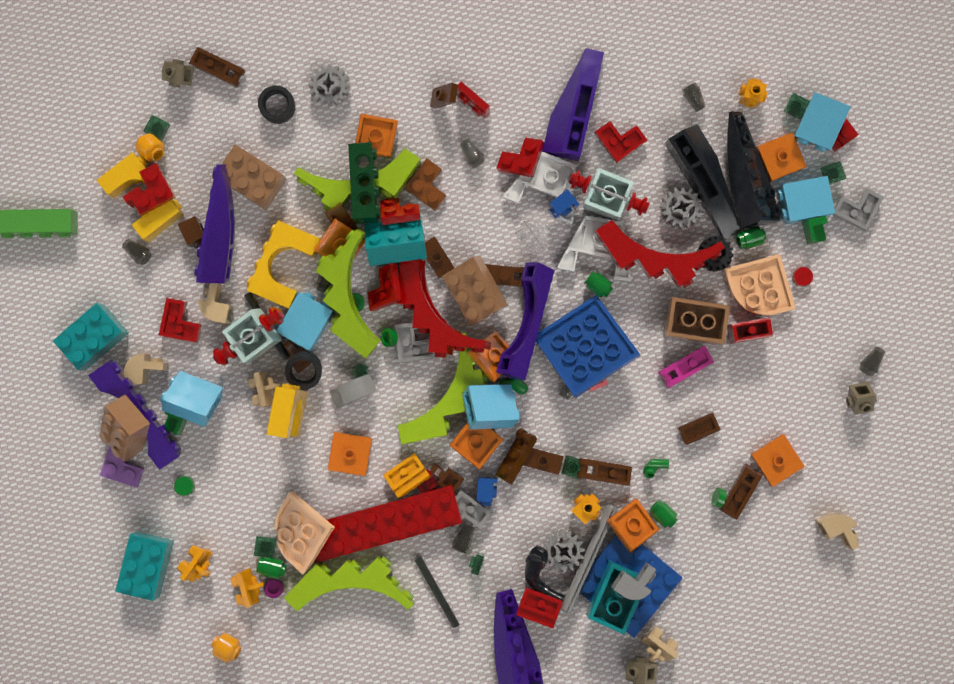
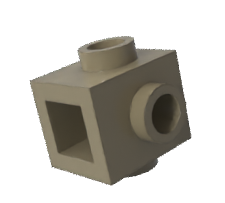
(177, 73)
(861, 398)
(641, 671)

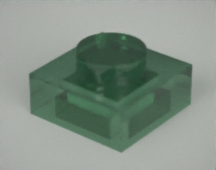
(796, 106)
(157, 127)
(834, 172)
(571, 467)
(265, 546)
(476, 563)

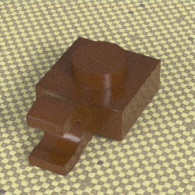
(300, 365)
(447, 477)

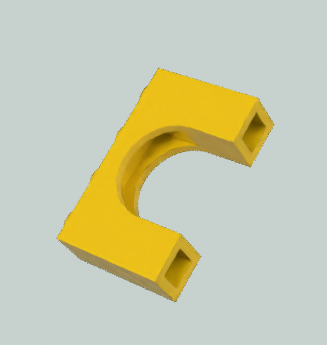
(126, 174)
(282, 238)
(287, 411)

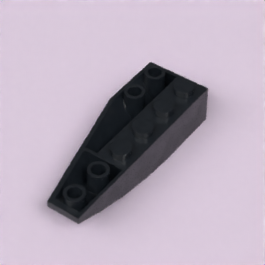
(705, 176)
(748, 177)

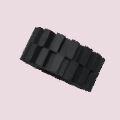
(726, 254)

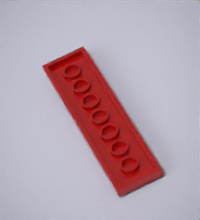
(391, 522)

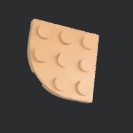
(761, 286)
(300, 532)

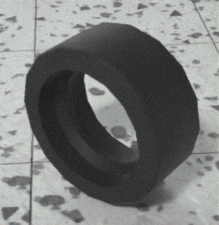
(268, 92)
(310, 357)

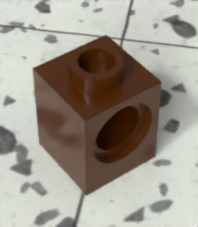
(192, 231)

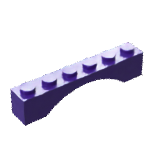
(536, 285)
(160, 446)

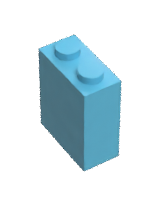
(822, 122)
(805, 200)
(305, 321)
(191, 398)
(490, 406)

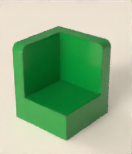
(814, 229)
(175, 424)

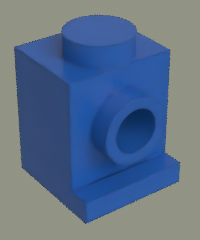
(562, 205)
(486, 490)

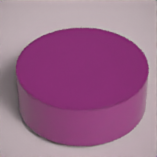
(274, 588)

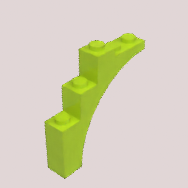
(391, 181)
(337, 270)
(433, 423)
(349, 575)

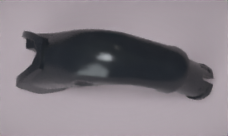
(534, 563)

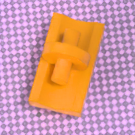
(197, 566)
(248, 586)

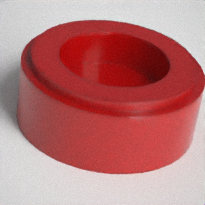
(802, 276)

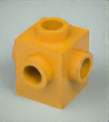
(753, 93)
(589, 514)

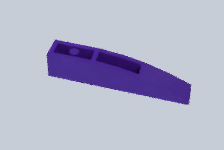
(572, 112)
(219, 232)
(513, 647)

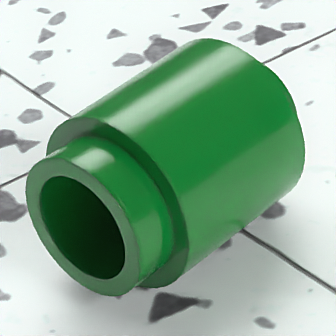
(751, 238)
(599, 284)
(663, 514)
(271, 567)

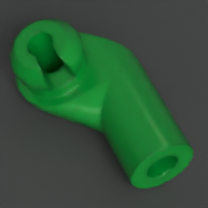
(517, 385)
(653, 465)

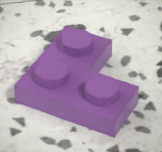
(122, 472)

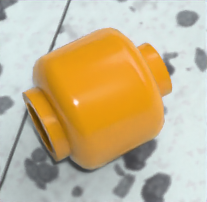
(150, 147)
(226, 647)

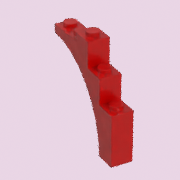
(678, 266)
(426, 316)

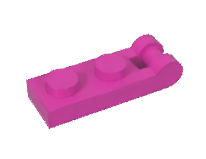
(686, 366)

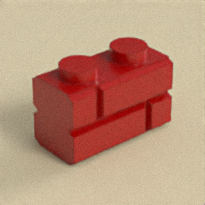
(749, 330)

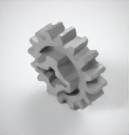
(338, 86)
(682, 214)
(569, 543)

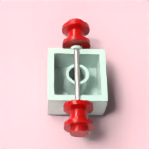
(608, 194)
(250, 336)

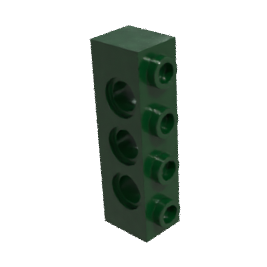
(358, 153)

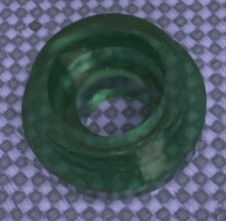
(359, 370)

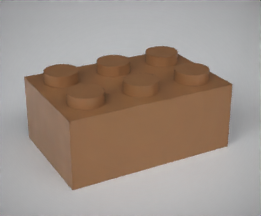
(253, 177)
(475, 290)
(696, 321)
(124, 428)

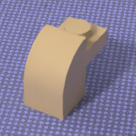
(212, 308)
(139, 365)
(839, 524)

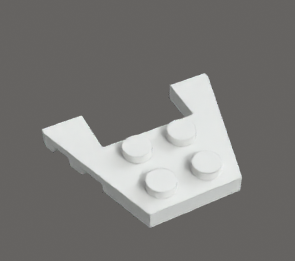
(550, 178)
(587, 242)

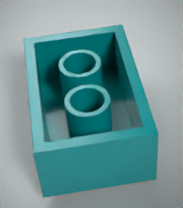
(394, 242)
(90, 336)
(144, 566)
(609, 606)

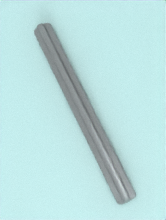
(588, 560)

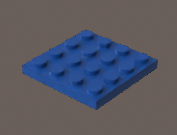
(586, 346)
(661, 586)

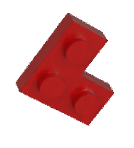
(618, 145)
(523, 163)
(158, 190)
(393, 213)
(389, 288)
(173, 324)

